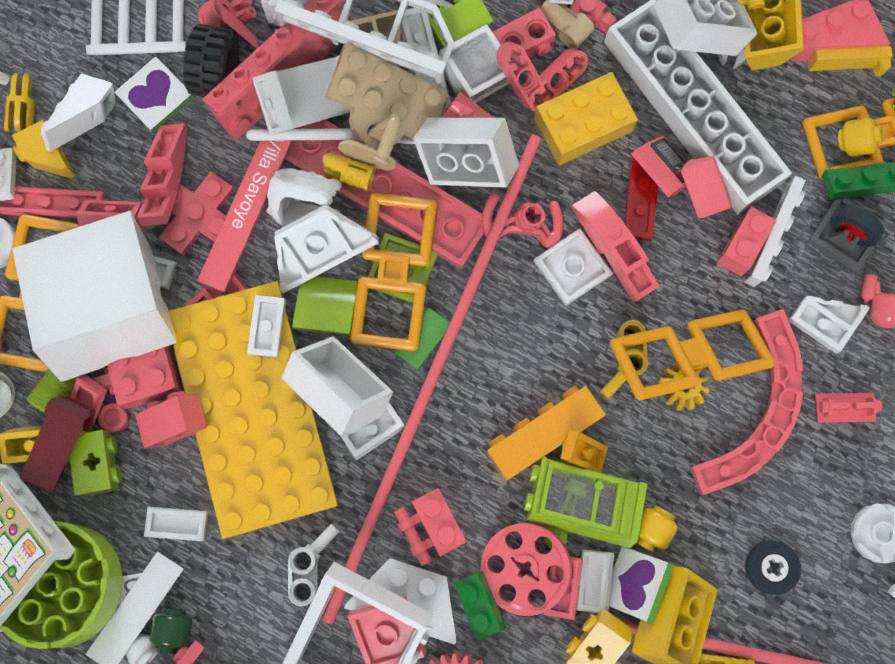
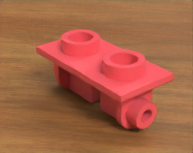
(847, 407)

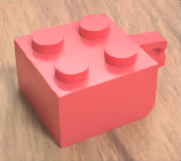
(142, 378)

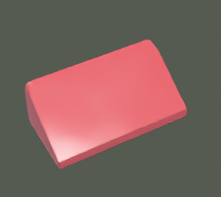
(705, 186)

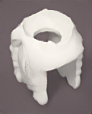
(293, 185)

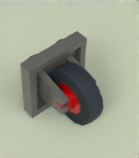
(847, 233)

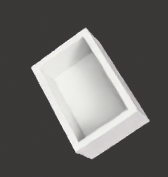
(336, 385)

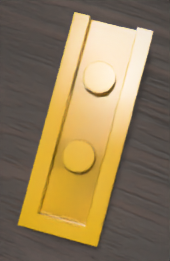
(852, 58)

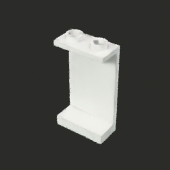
(297, 95)

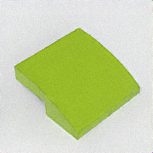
(325, 306)

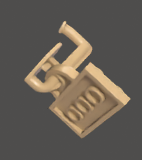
(380, 98)

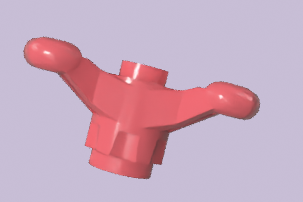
(526, 220)

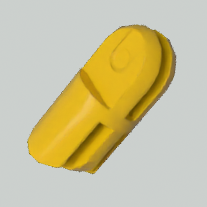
(19, 102)

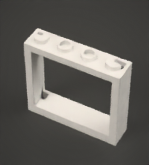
(370, 593)

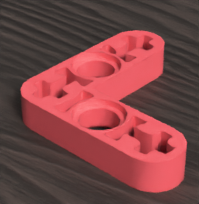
(539, 83)

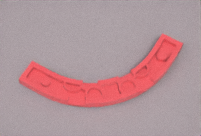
(779, 415)

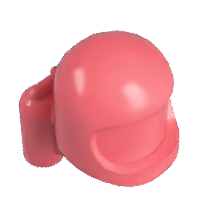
(211, 14)
(883, 304)

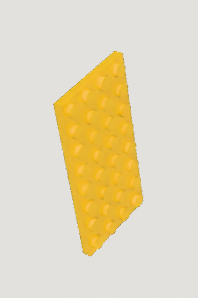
(260, 435)

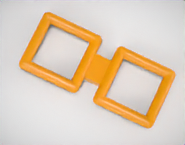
(859, 112)
(11, 273)
(394, 273)
(691, 354)

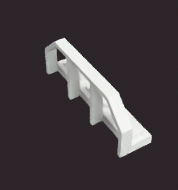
(375, 42)

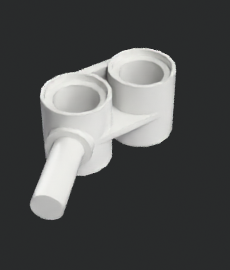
(309, 576)

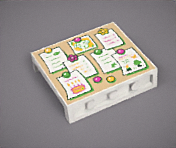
(27, 541)

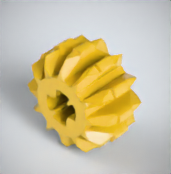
(689, 397)

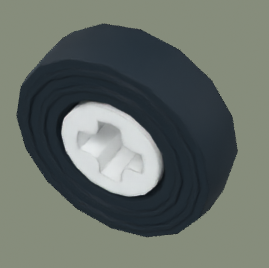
(757, 565)

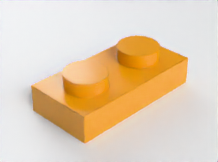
(583, 451)

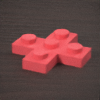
(197, 213)

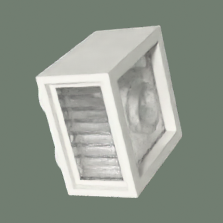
(474, 65)

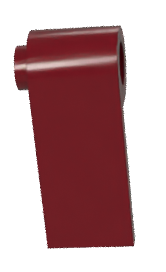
(56, 440)

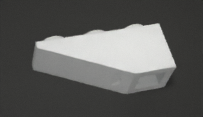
(82, 109)

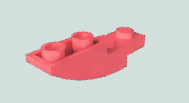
(617, 243)

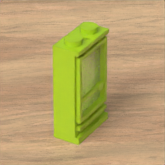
(585, 502)

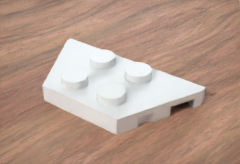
(317, 245)
(421, 588)

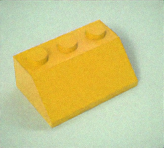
(778, 36)
(680, 622)

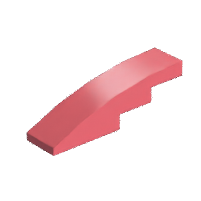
(164, 174)

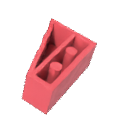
(842, 26)

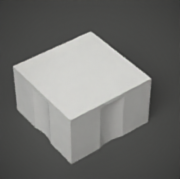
(92, 296)

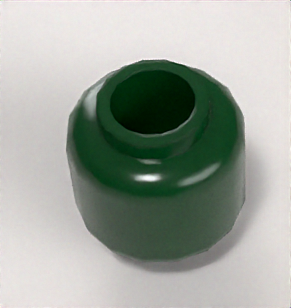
(170, 630)

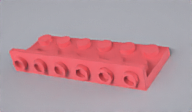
(235, 98)

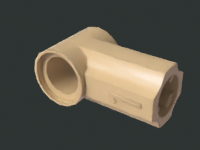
(570, 27)

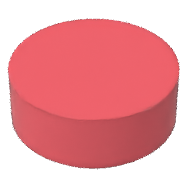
(113, 418)

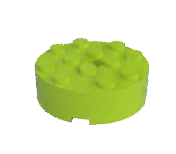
(84, 597)

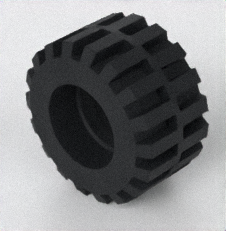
(209, 58)

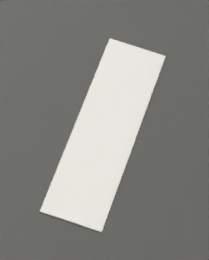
(135, 611)

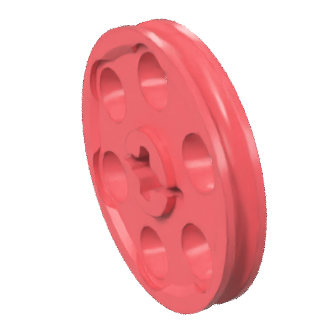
(540, 564)

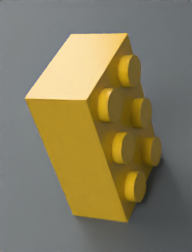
(585, 118)

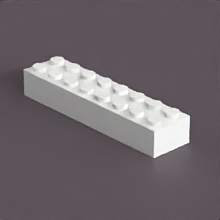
(696, 107)

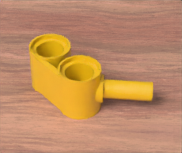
(638, 352)

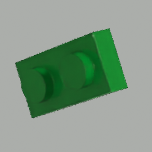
(480, 605)

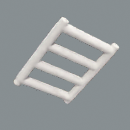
(123, 45)

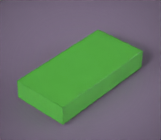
(432, 332)

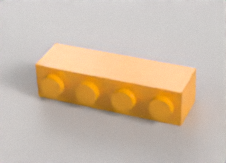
(545, 432)

